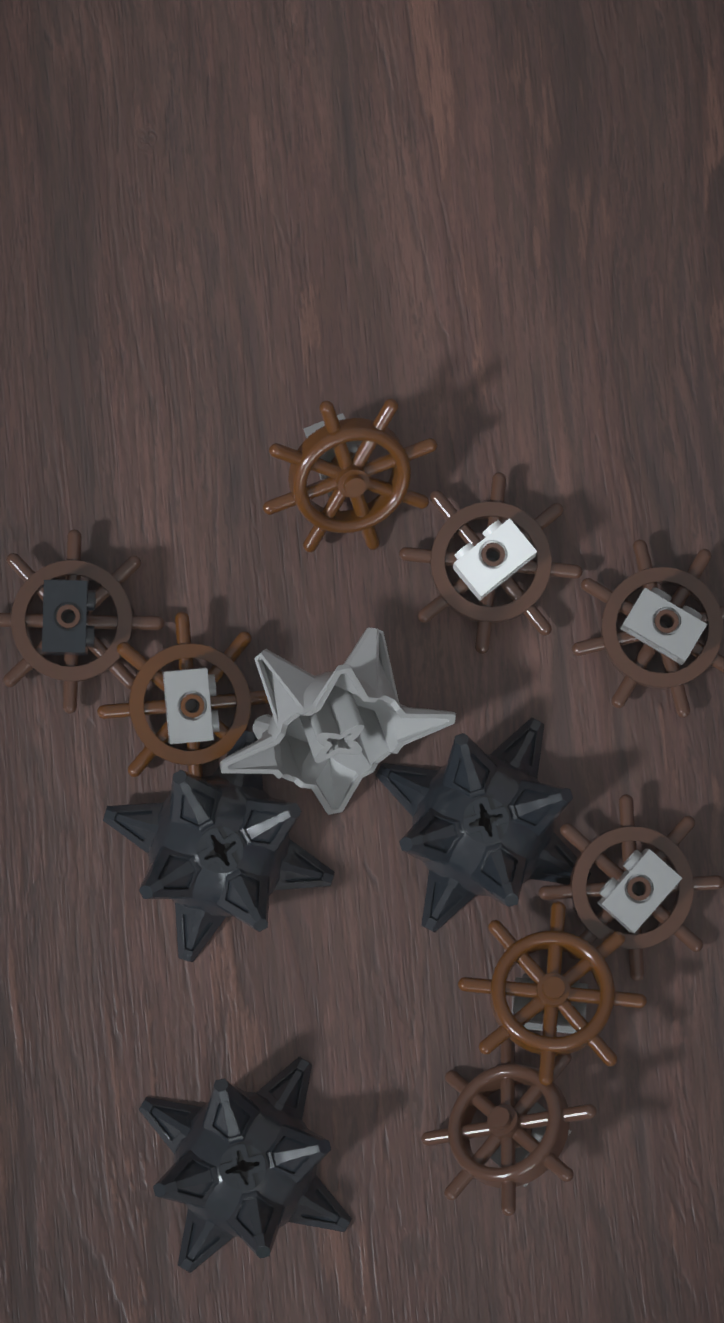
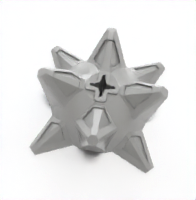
(332, 724)

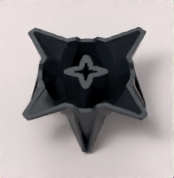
(447, 829)
(196, 876)
(251, 1128)

